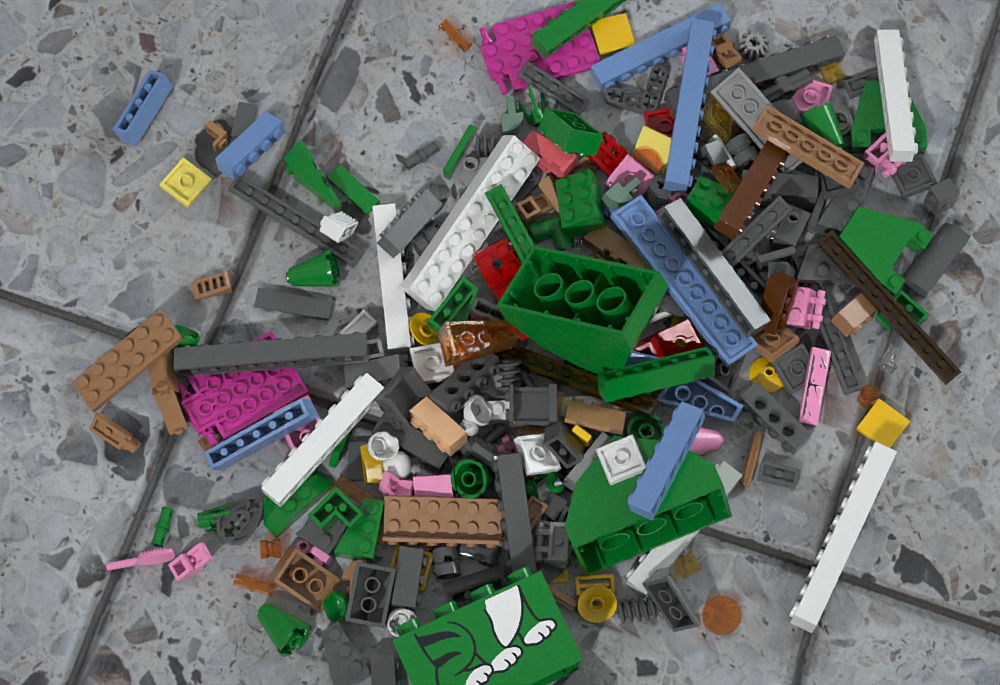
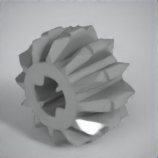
(755, 39)

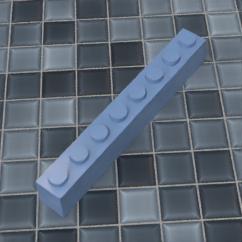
(653, 49)

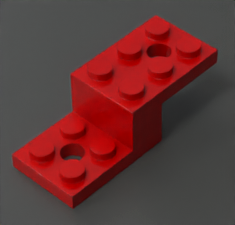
(498, 278)
(664, 342)

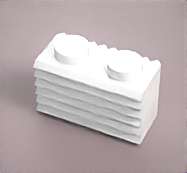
(338, 226)

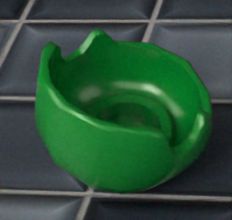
(190, 337)
(335, 605)

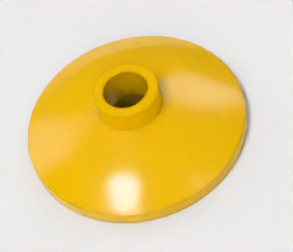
(420, 331)
(757, 373)
(597, 612)

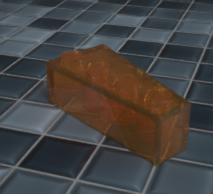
(474, 339)

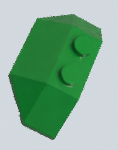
(279, 519)

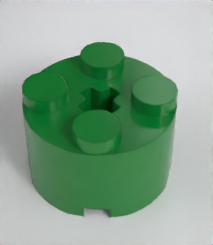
(639, 425)

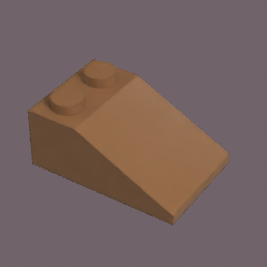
(304, 578)

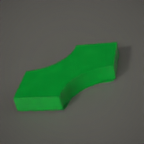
(337, 453)

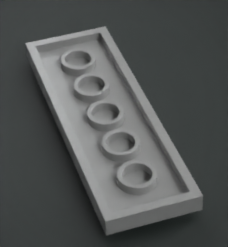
(745, 104)

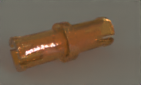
(455, 35)
(254, 584)

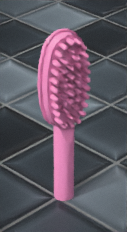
(149, 558)

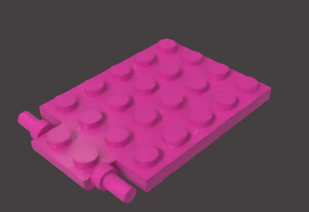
(513, 49)
(239, 398)

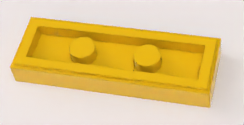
(582, 435)

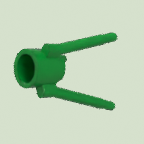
(536, 113)
(207, 517)

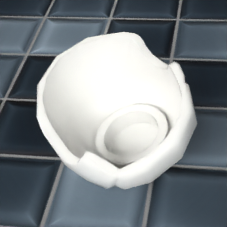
(383, 446)
(398, 466)
(397, 617)

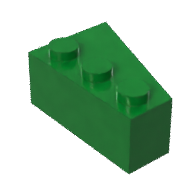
(455, 306)
(364, 540)

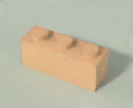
(438, 426)

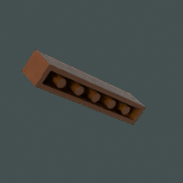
(750, 189)

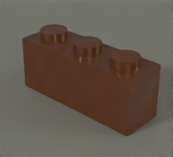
(778, 300)

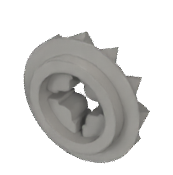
(846, 119)

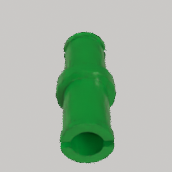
(162, 527)

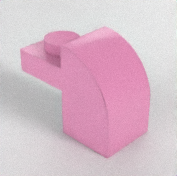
(393, 486)

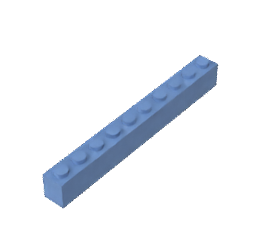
(688, 106)

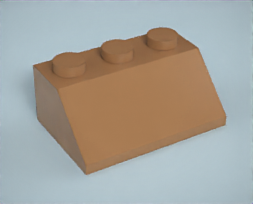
(594, 416)

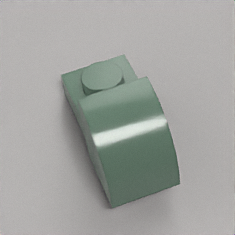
(512, 121)
(620, 196)

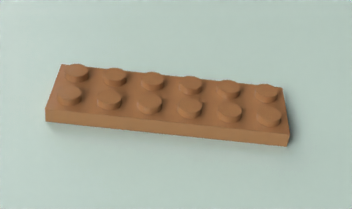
(808, 146)
(127, 360)

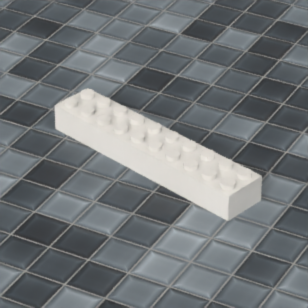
(468, 224)
(843, 536)

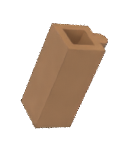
(164, 371)
(170, 408)

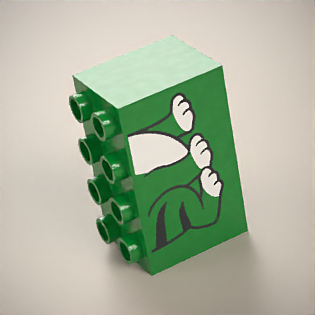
(494, 640)

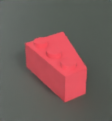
(552, 159)

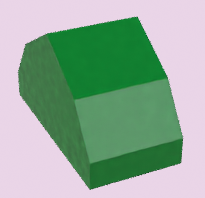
(582, 306)
(609, 533)

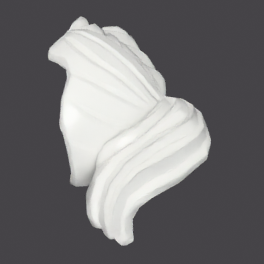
(475, 415)

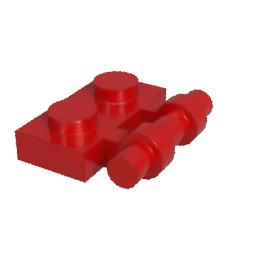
(605, 158)

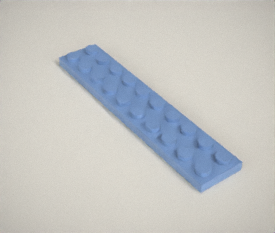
(684, 283)

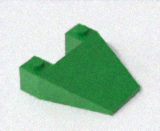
(870, 119)
(880, 239)

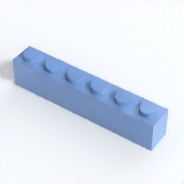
(261, 434)
(666, 460)

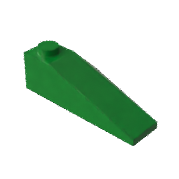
(303, 169)

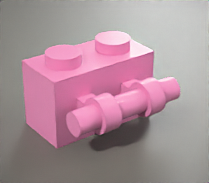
(878, 157)
(803, 307)

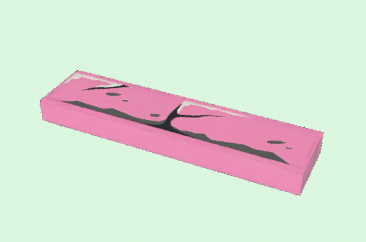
(814, 386)

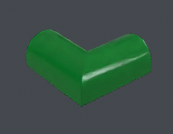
(552, 229)
(911, 308)

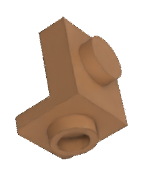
(217, 131)

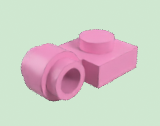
(318, 555)

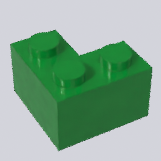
(336, 507)

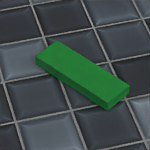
(459, 151)
(353, 189)

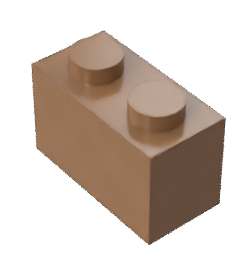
(853, 315)

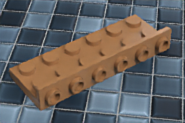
(442, 520)

